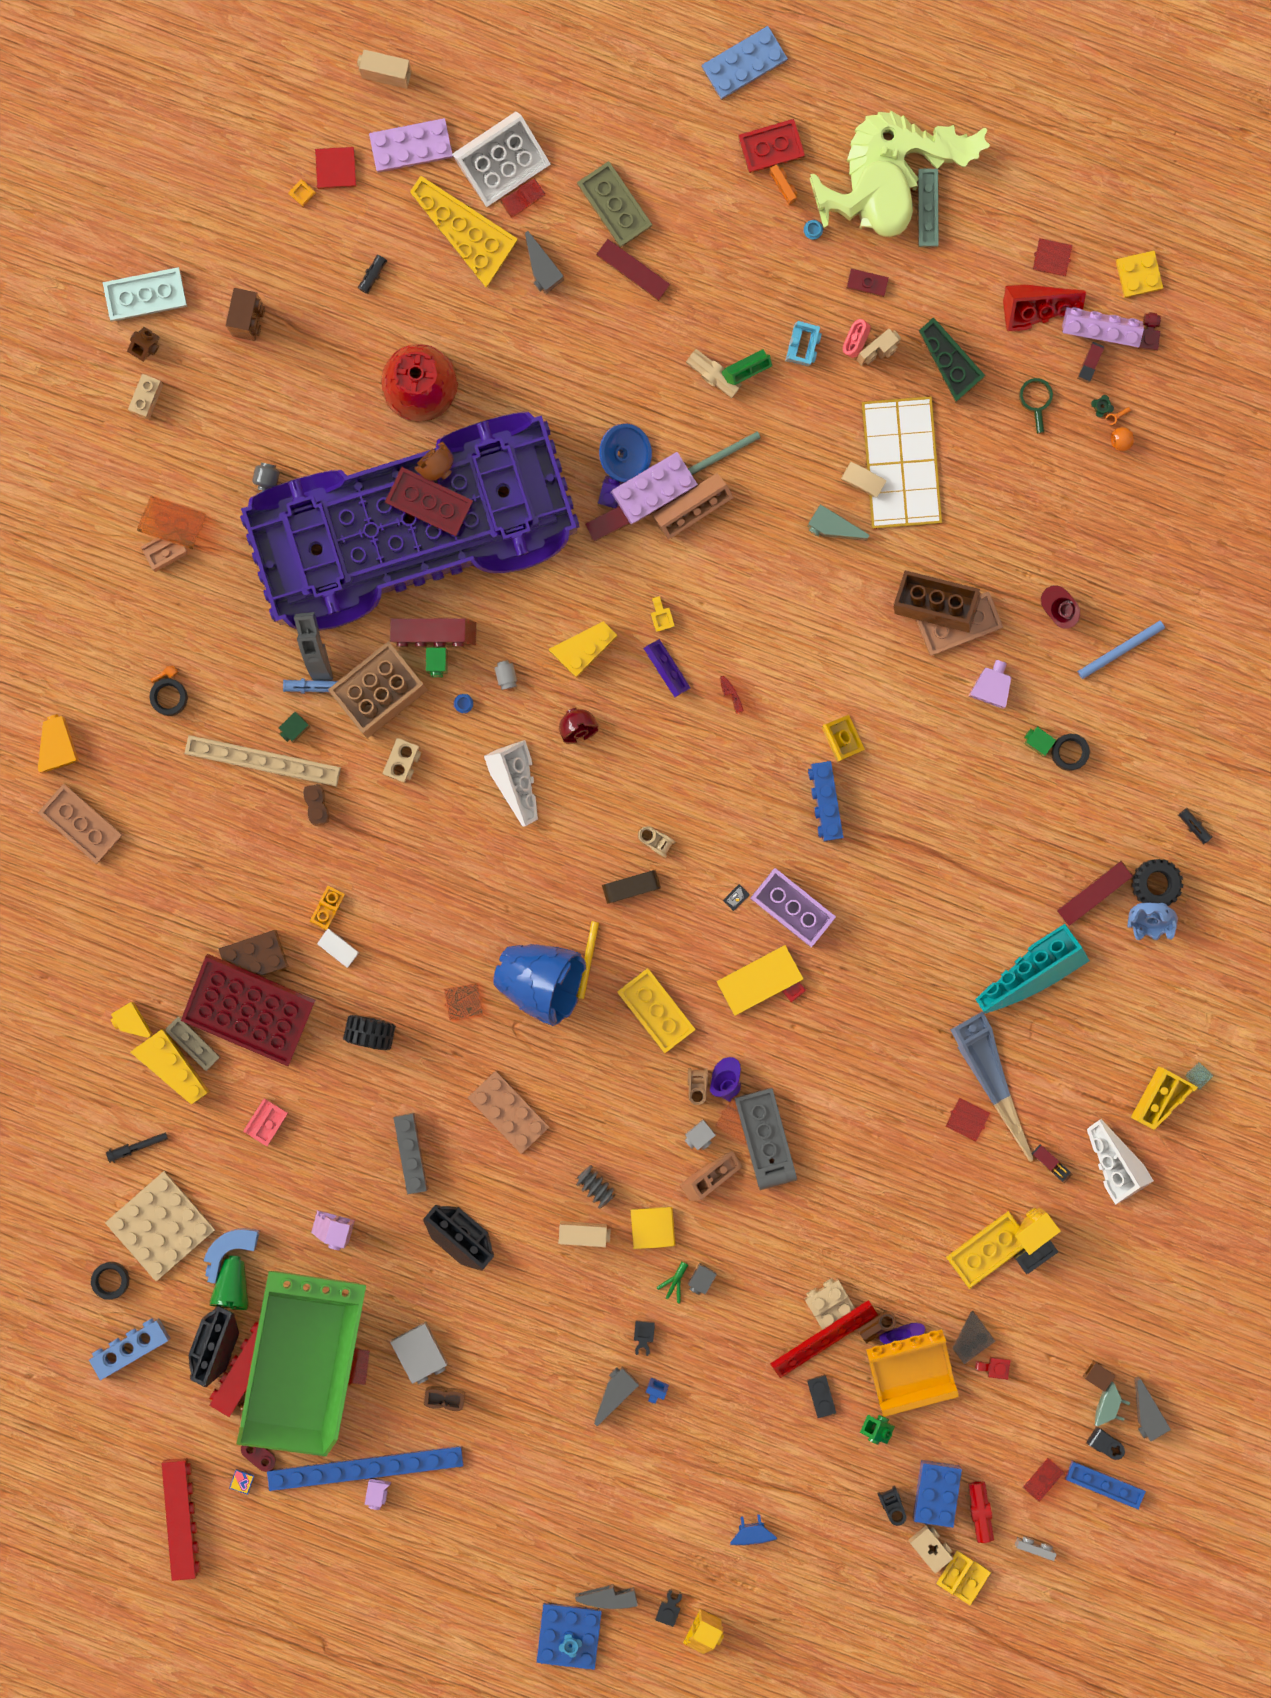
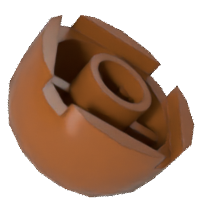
(436, 463)

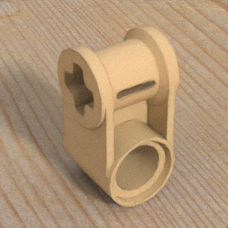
(657, 841)

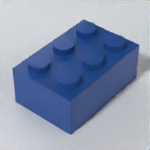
(937, 1493)

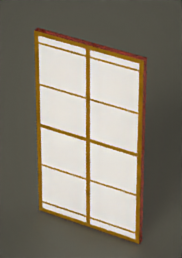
(902, 452)

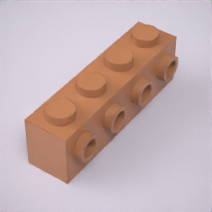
(692, 506)

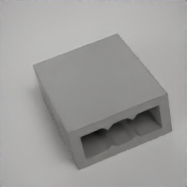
(419, 1353)

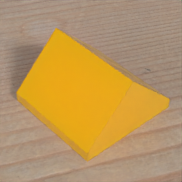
(843, 738)

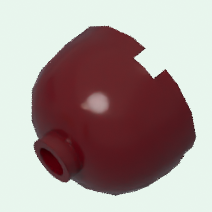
(577, 724)

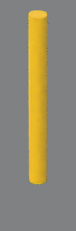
(588, 958)

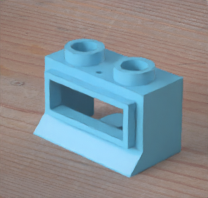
(795, 340)

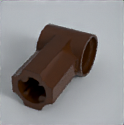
(875, 1328)

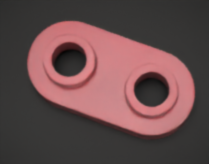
(856, 338)

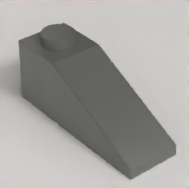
(544, 270)
(617, 1390)
(1149, 1416)

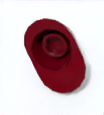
(1060, 606)

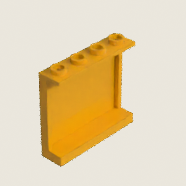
(912, 1373)

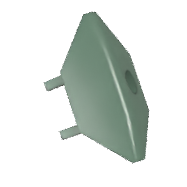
(1109, 1405)

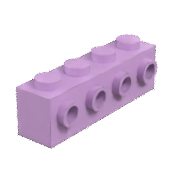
(1102, 327)

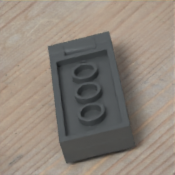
(765, 1138)

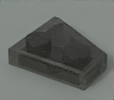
(972, 1339)

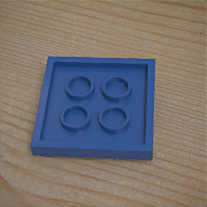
(573, 1620)

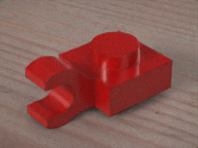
(996, 1367)

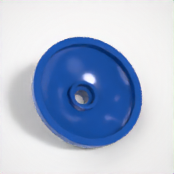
(633, 448)

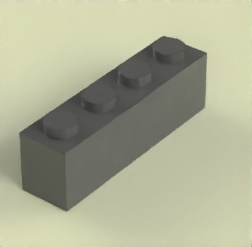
(410, 1153)

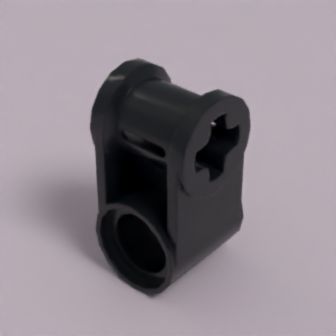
(1104, 1442)
(892, 1504)

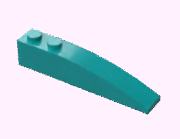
(1039, 968)

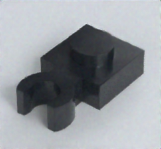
(643, 1333)
(668, 1610)

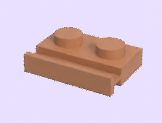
(162, 553)

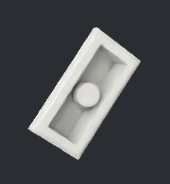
(338, 948)

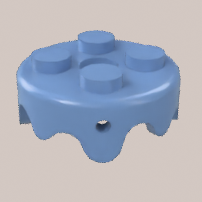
(1152, 920)

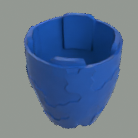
(541, 980)

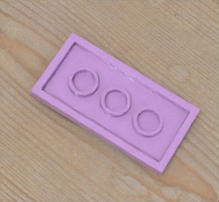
(410, 145)
(654, 488)

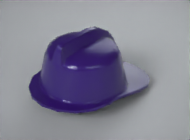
(726, 1079)
(903, 1332)

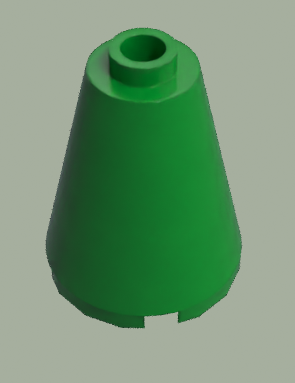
(231, 1286)

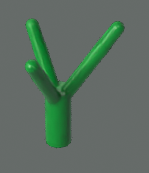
(676, 1279)

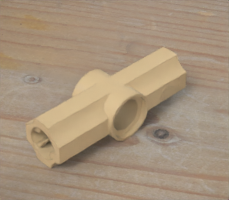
(711, 373)

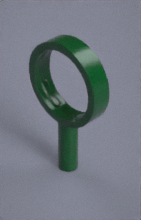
(1037, 411)

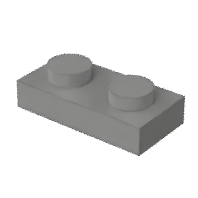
(1028, 1545)

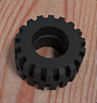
(1171, 873)
(369, 1032)

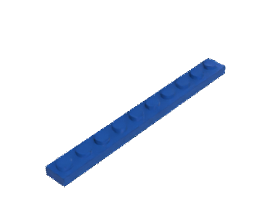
(365, 1468)

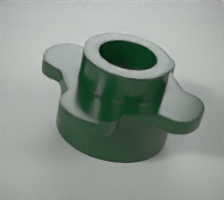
(1097, 406)

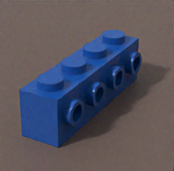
(826, 798)

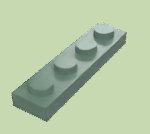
(928, 208)

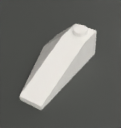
(511, 774)
(1121, 1168)

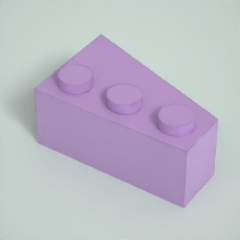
(332, 1229)

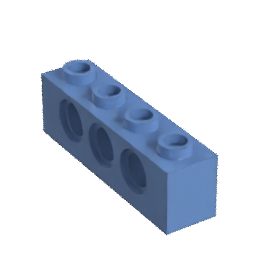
(104, 1367)

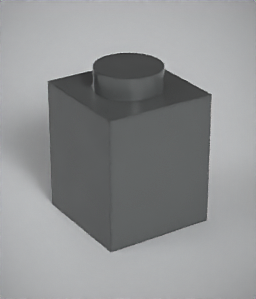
(701, 1279)

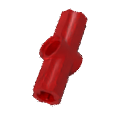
(981, 1511)

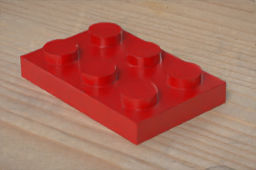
(771, 146)

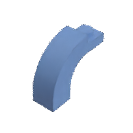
(235, 1239)

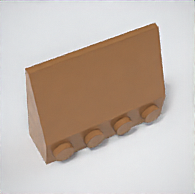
(377, 689)

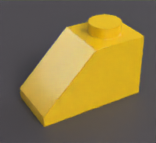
(131, 1021)

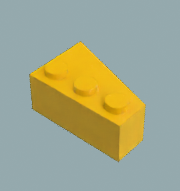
(583, 648)
(1036, 1230)
(704, 1633)

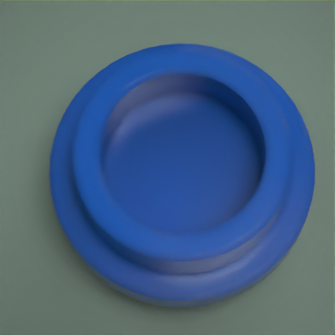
(463, 703)

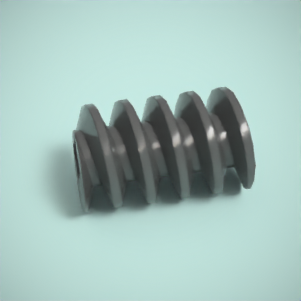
(595, 1187)

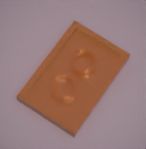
(171, 522)

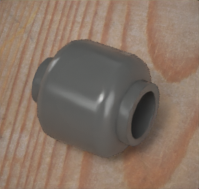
(265, 476)

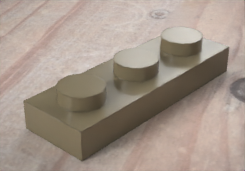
(192, 1043)

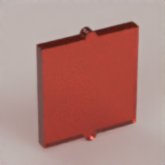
(1052, 257)
(967, 1119)
(359, 1367)

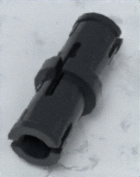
(372, 274)
(1204, 836)

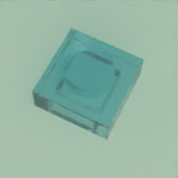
(1199, 1075)

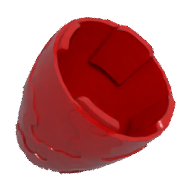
(420, 397)

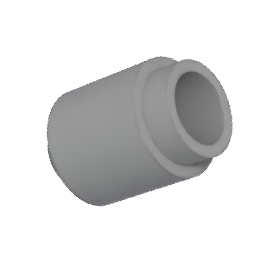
(506, 675)

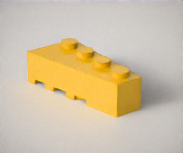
(170, 1064)

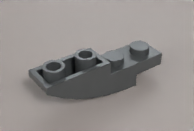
(311, 647)

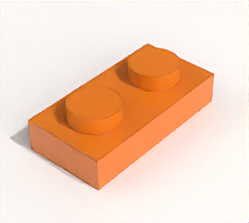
(779, 177)

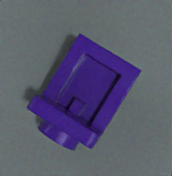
(606, 497)

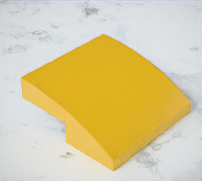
(653, 1227)
(964, 1577)

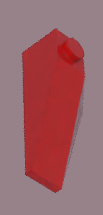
(1033, 304)

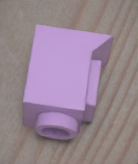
(376, 1493)

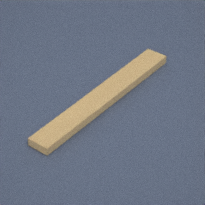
(262, 760)

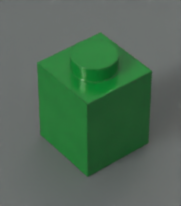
(1039, 741)

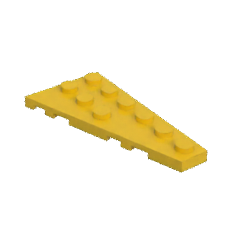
(473, 236)

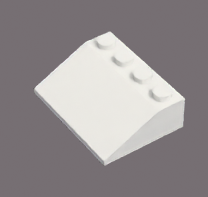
(501, 158)

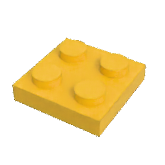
(1139, 274)

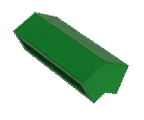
(747, 367)

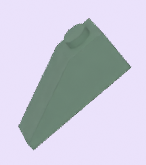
(831, 525)

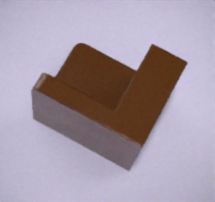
(1098, 1376)

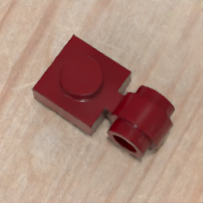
(1150, 337)

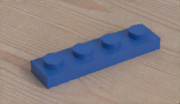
(1105, 1485)

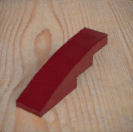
(608, 523)
(1095, 893)

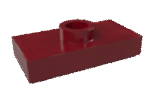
(867, 282)

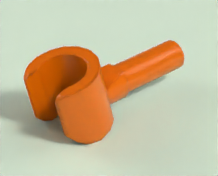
(1118, 415)
(170, 671)

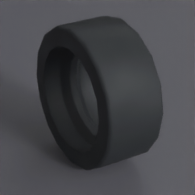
(154, 701)
(1070, 737)
(124, 1282)

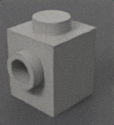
(699, 1136)

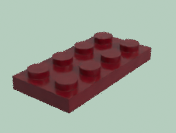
(429, 501)

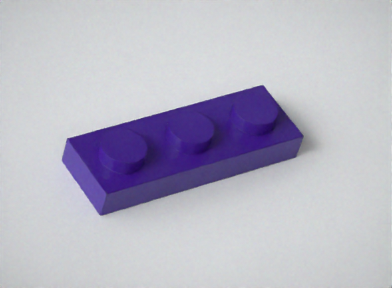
(667, 668)

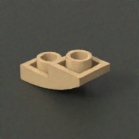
(863, 479)

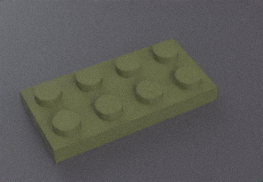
(614, 204)

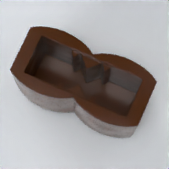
(315, 799)
(450, 1399)

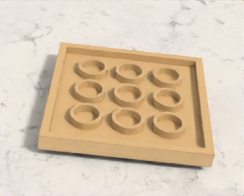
(160, 1226)

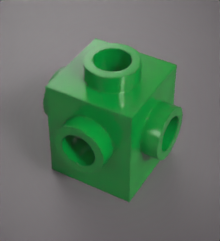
(877, 1429)

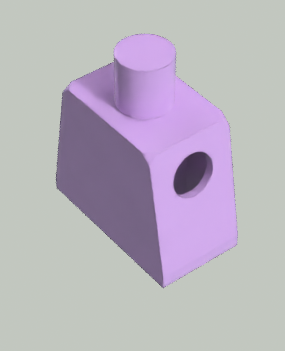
(992, 686)

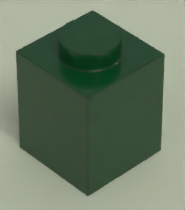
(293, 727)

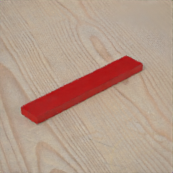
(824, 1339)

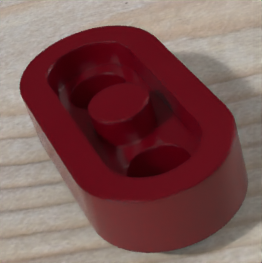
(257, 1456)

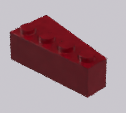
(433, 631)

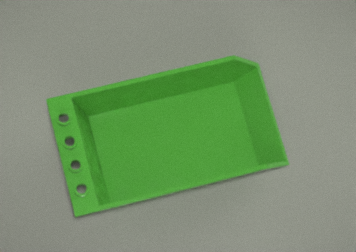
(301, 1364)

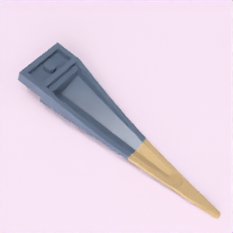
(981, 1054)

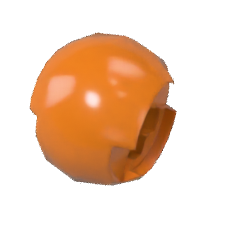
(1122, 439)

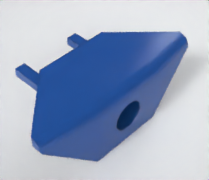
(752, 1533)

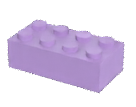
(792, 907)

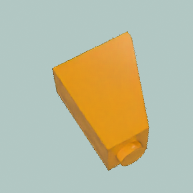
(56, 745)

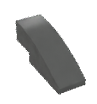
(607, 1598)

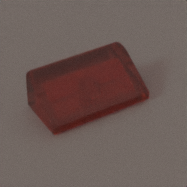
(1043, 1479)

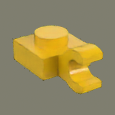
(662, 617)

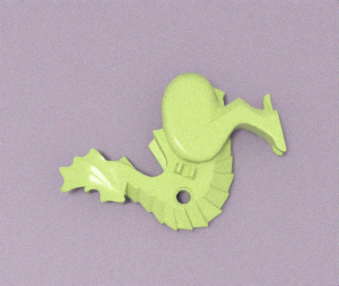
(883, 177)

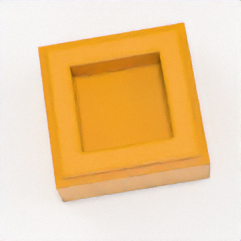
(301, 193)

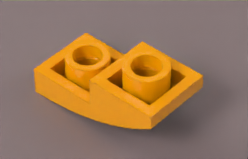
(327, 908)

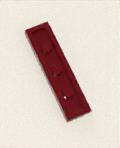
(633, 269)

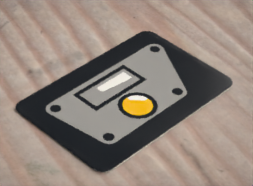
(736, 897)

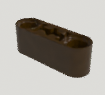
(631, 886)

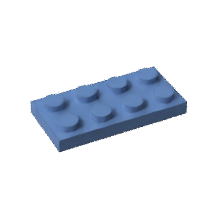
(744, 62)

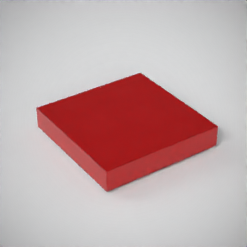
(335, 167)

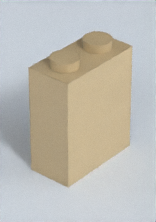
(384, 68)
(583, 1234)

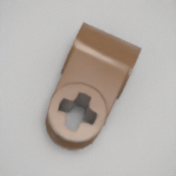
(697, 1084)

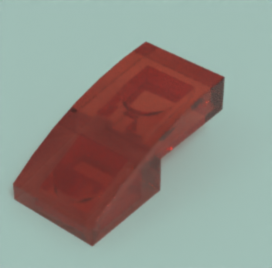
(523, 198)
(728, 689)

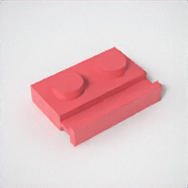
(265, 1122)

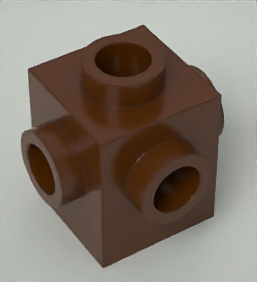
(143, 344)

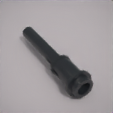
(127, 1150)

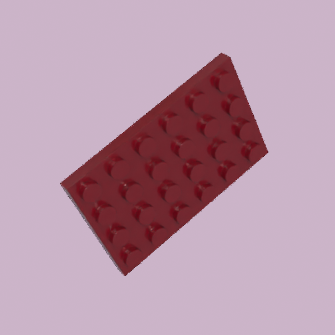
(247, 1010)

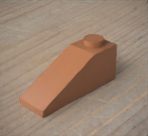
(710, 1177)

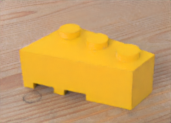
(1161, 1098)

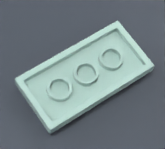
(144, 294)

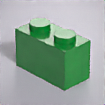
(436, 662)

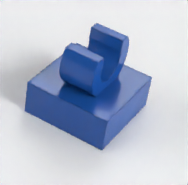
(656, 1390)

